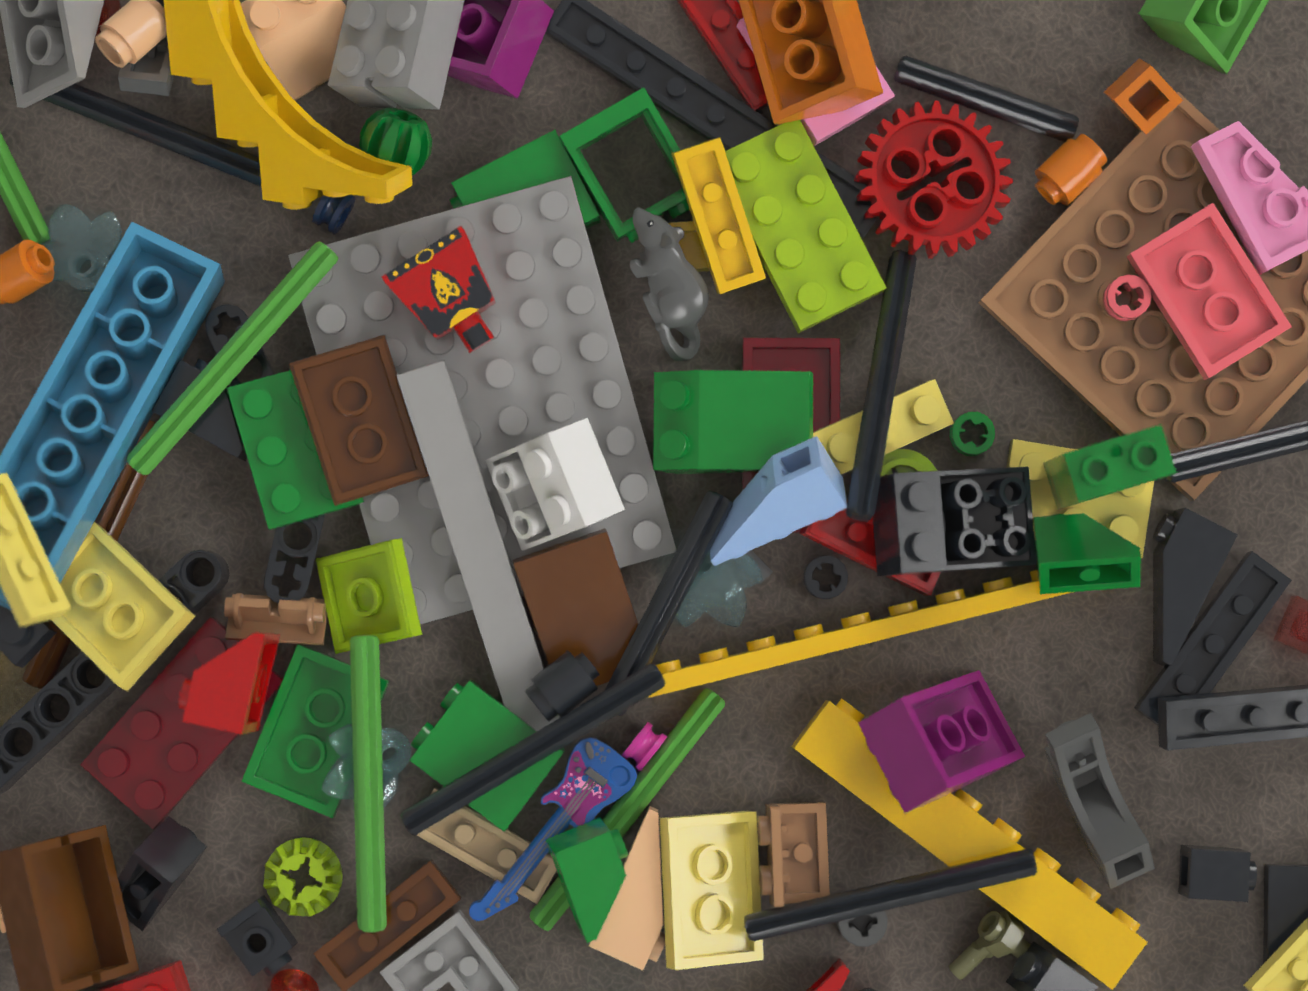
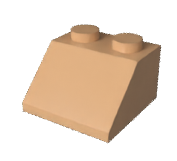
(296, 39)

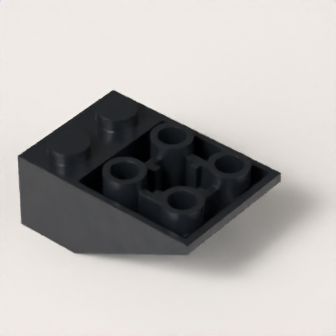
(953, 521)

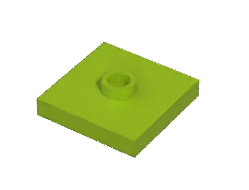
(369, 594)

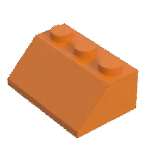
(811, 56)

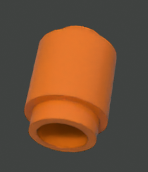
(1070, 170)
(24, 270)

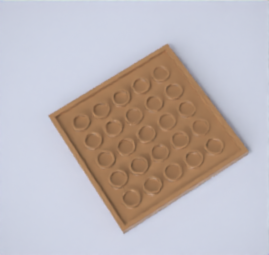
(1137, 368)

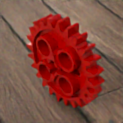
(912, 143)

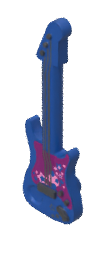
(591, 781)

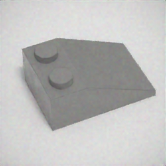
(48, 44)

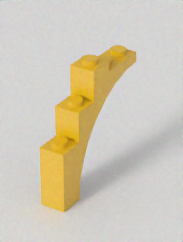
(251, 106)

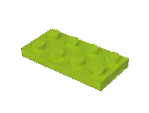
(801, 226)

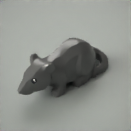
(676, 288)

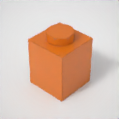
(1143, 96)

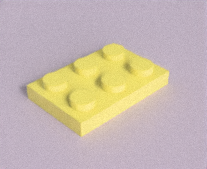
(1122, 511)
(118, 609)
(710, 888)

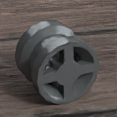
(860, 936)

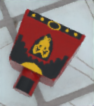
(446, 289)

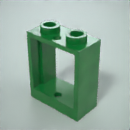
(607, 122)
(1109, 466)

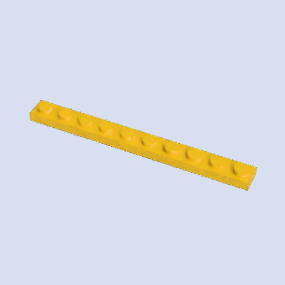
(856, 631)

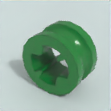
(970, 448)

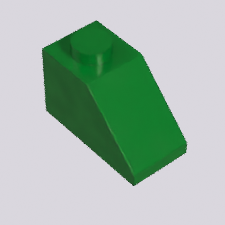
(1083, 555)
(589, 872)

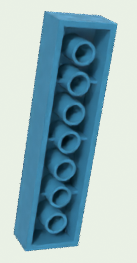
(106, 387)

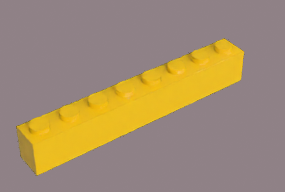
(958, 835)

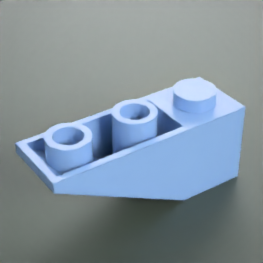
(782, 497)

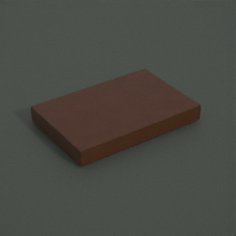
(358, 420)
(579, 601)

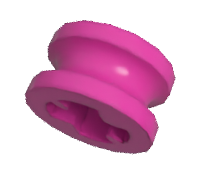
(644, 746)

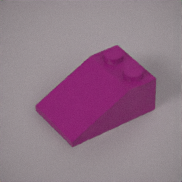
(498, 43)
(940, 740)

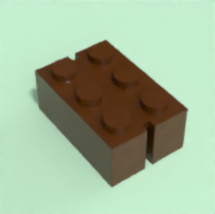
(65, 912)

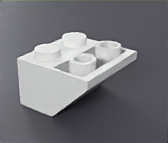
(554, 484)

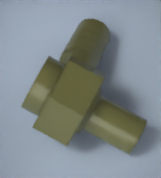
(999, 936)

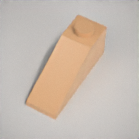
(636, 917)

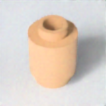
(132, 32)

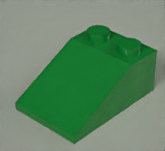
(728, 418)

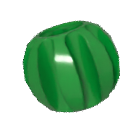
(397, 137)

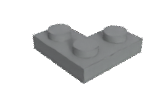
(450, 955)

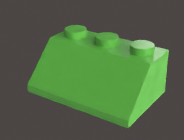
(1204, 28)

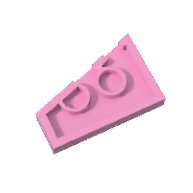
(1256, 195)

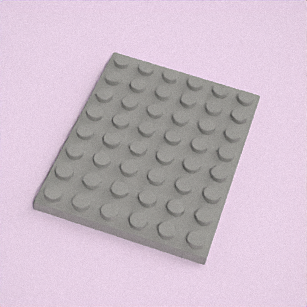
(542, 371)

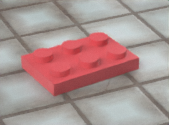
(1209, 291)

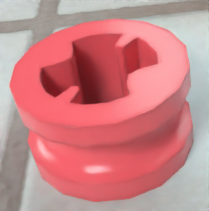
(1130, 283)

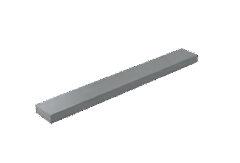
(474, 535)

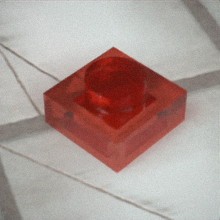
(1294, 626)

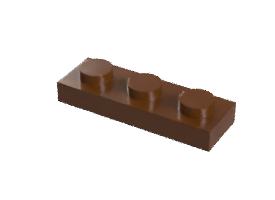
(408, 911)

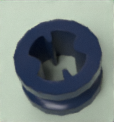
(333, 212)

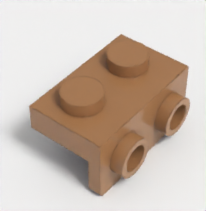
(795, 852)

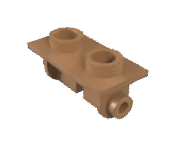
(294, 620)

